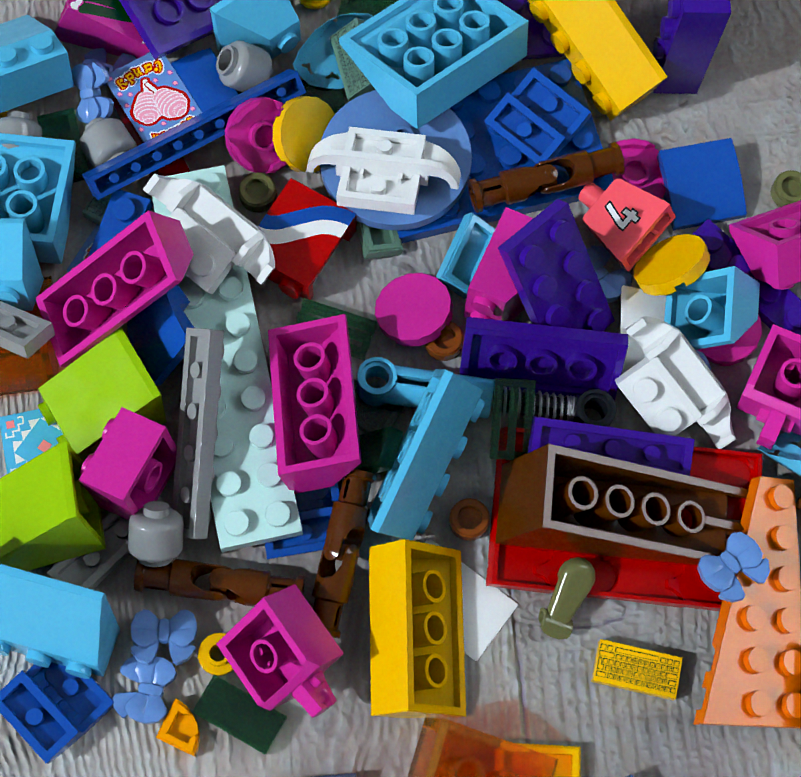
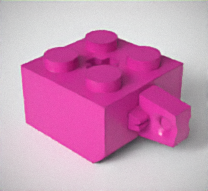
(769, 392)
(283, 652)

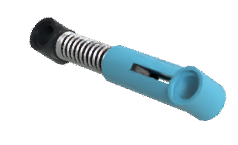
(407, 385)

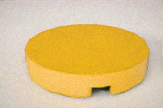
(300, 129)
(671, 263)

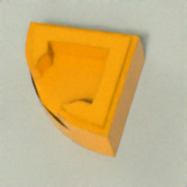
(180, 729)

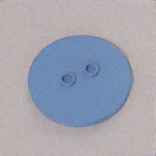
(444, 130)

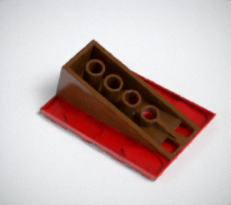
(625, 518)

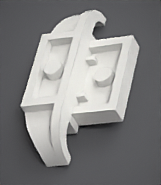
(383, 167)
(214, 231)
(675, 384)

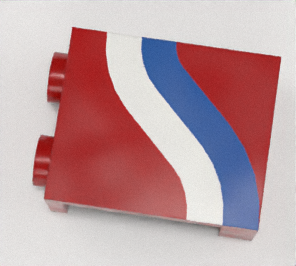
(303, 236)

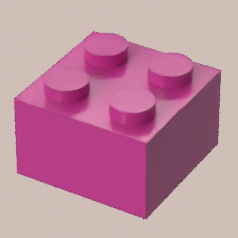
(129, 464)

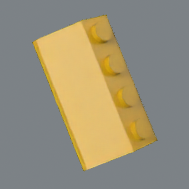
(602, 51)
(416, 631)

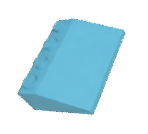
(435, 52)
(31, 63)
(38, 187)
(424, 456)
(56, 623)

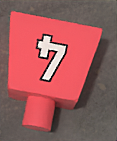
(625, 219)

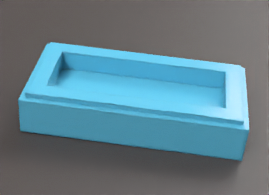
(465, 254)

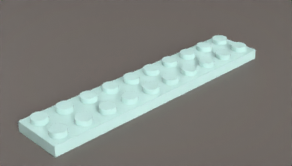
(246, 493)

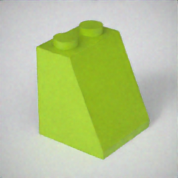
(94, 391)
(48, 512)

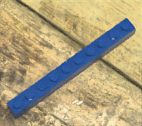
(184, 137)

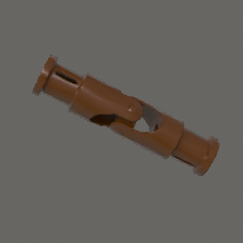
(523, 182)
(346, 522)
(240, 585)

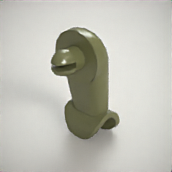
(573, 585)

